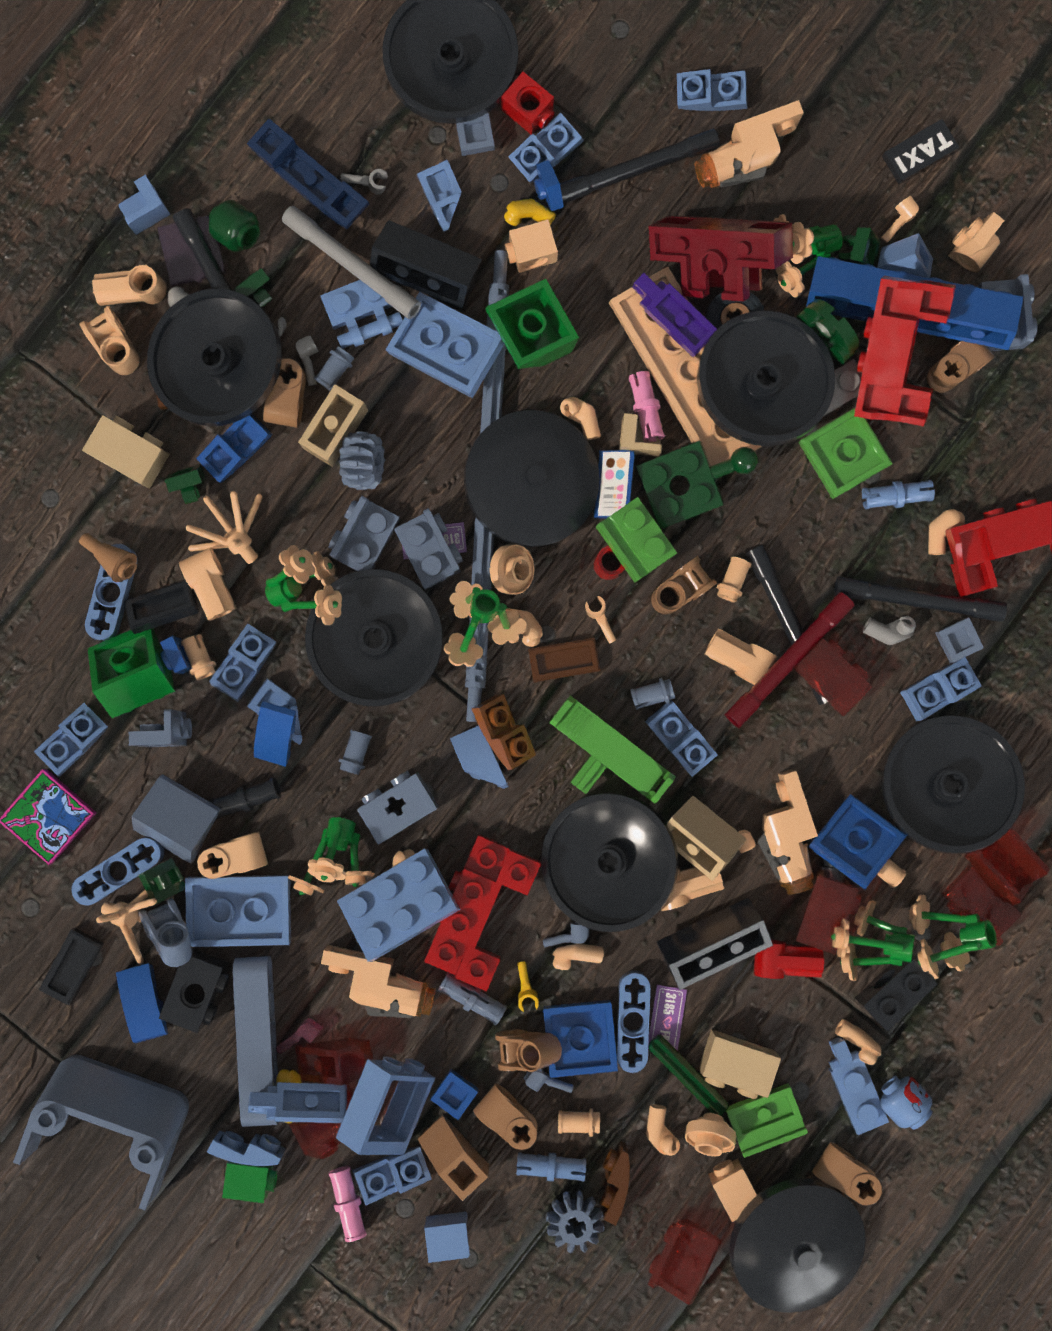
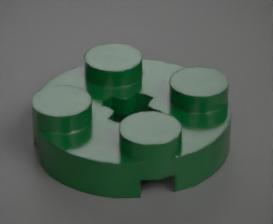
(835, 334)

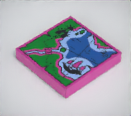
(47, 816)

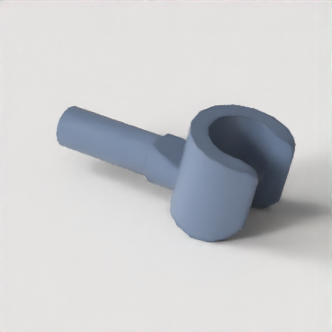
(578, 935)
(537, 1078)

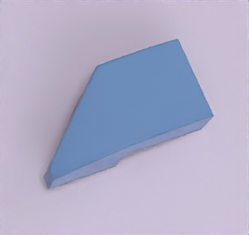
(441, 191)
(274, 694)
(477, 757)

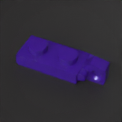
(674, 314)

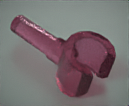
(308, 1030)

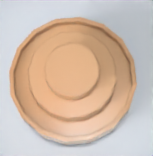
(512, 569)
(710, 1135)

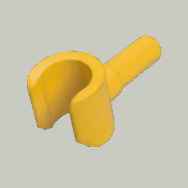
(526, 990)

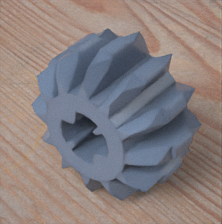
(361, 460)
(585, 1214)

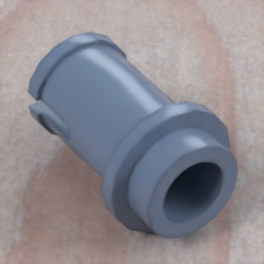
(334, 368)
(652, 694)
(355, 752)

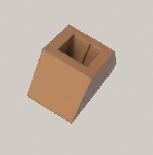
(454, 1157)

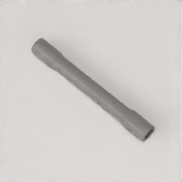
(392, 293)

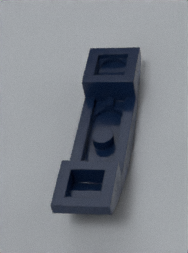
(306, 175)

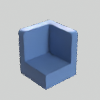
(144, 207)
(908, 256)
(447, 1237)

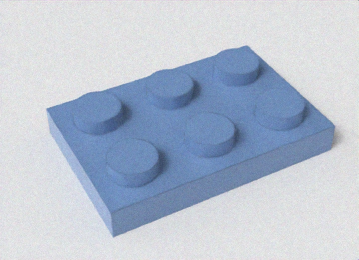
(446, 345)
(398, 905)
(238, 910)

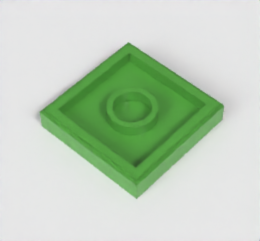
(845, 453)

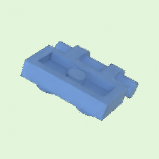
(354, 303)

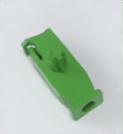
(609, 751)

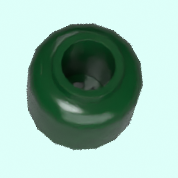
(234, 226)

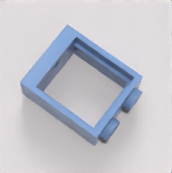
(393, 1136)

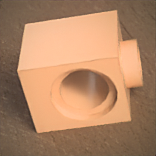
(532, 246)
(732, 1187)

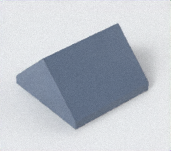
(175, 818)

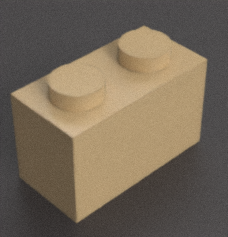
(333, 421)
(126, 451)
(704, 837)
(739, 1065)

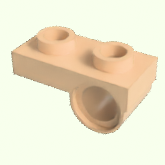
(976, 243)

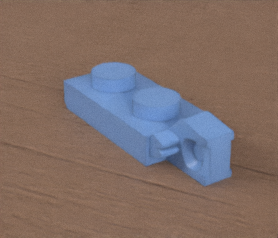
(855, 1088)
(301, 1102)

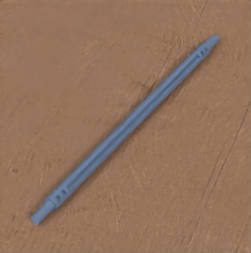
(483, 539)

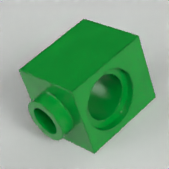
(249, 1182)

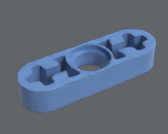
(113, 619)
(92, 875)
(622, 1046)

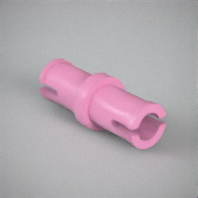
(646, 406)
(347, 1204)

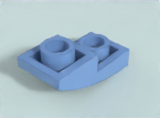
(712, 92)
(550, 144)
(243, 662)
(940, 689)
(681, 738)
(71, 740)
(261, 1151)
(391, 1175)

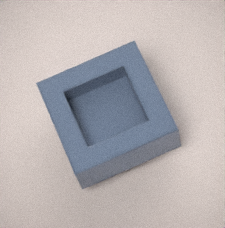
(475, 136)
(959, 640)

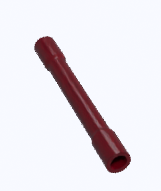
(752, 699)

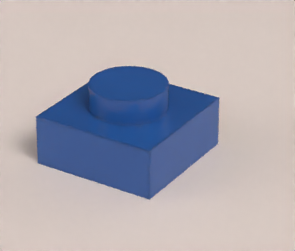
(548, 186)
(175, 655)
(454, 1094)

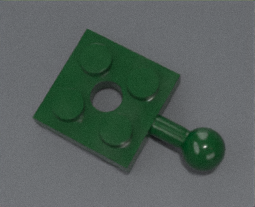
(703, 490)

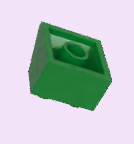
(533, 326)
(129, 672)

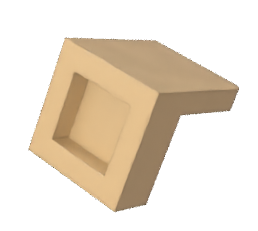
(632, 438)

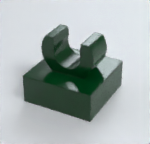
(864, 245)
(253, 286)
(186, 481)
(162, 881)

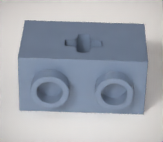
(417, 805)

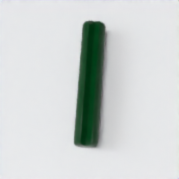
(688, 1075)

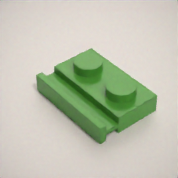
(636, 539)
(766, 1121)

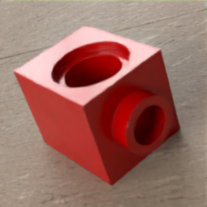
(522, 91)

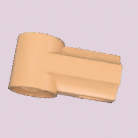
(127, 285)
(204, 575)
(747, 660)
(690, 885)

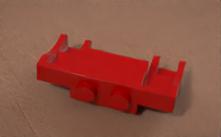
(890, 349)
(994, 538)
(475, 892)

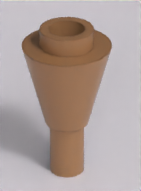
(116, 562)

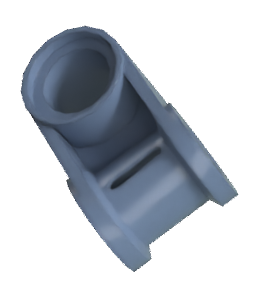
(166, 928)

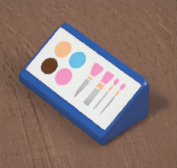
(614, 481)

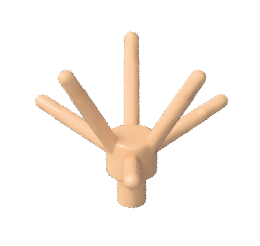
(236, 538)
(126, 917)

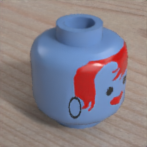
(906, 1102)

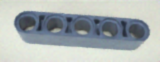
(254, 1032)

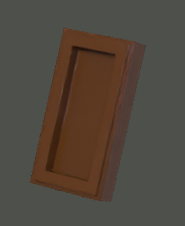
(564, 660)

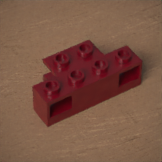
(721, 252)

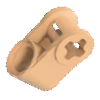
(108, 338)
(238, 856)

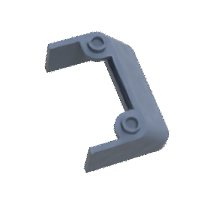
(114, 1101)

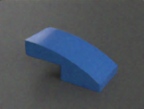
(234, 447)
(274, 733)
(141, 1003)

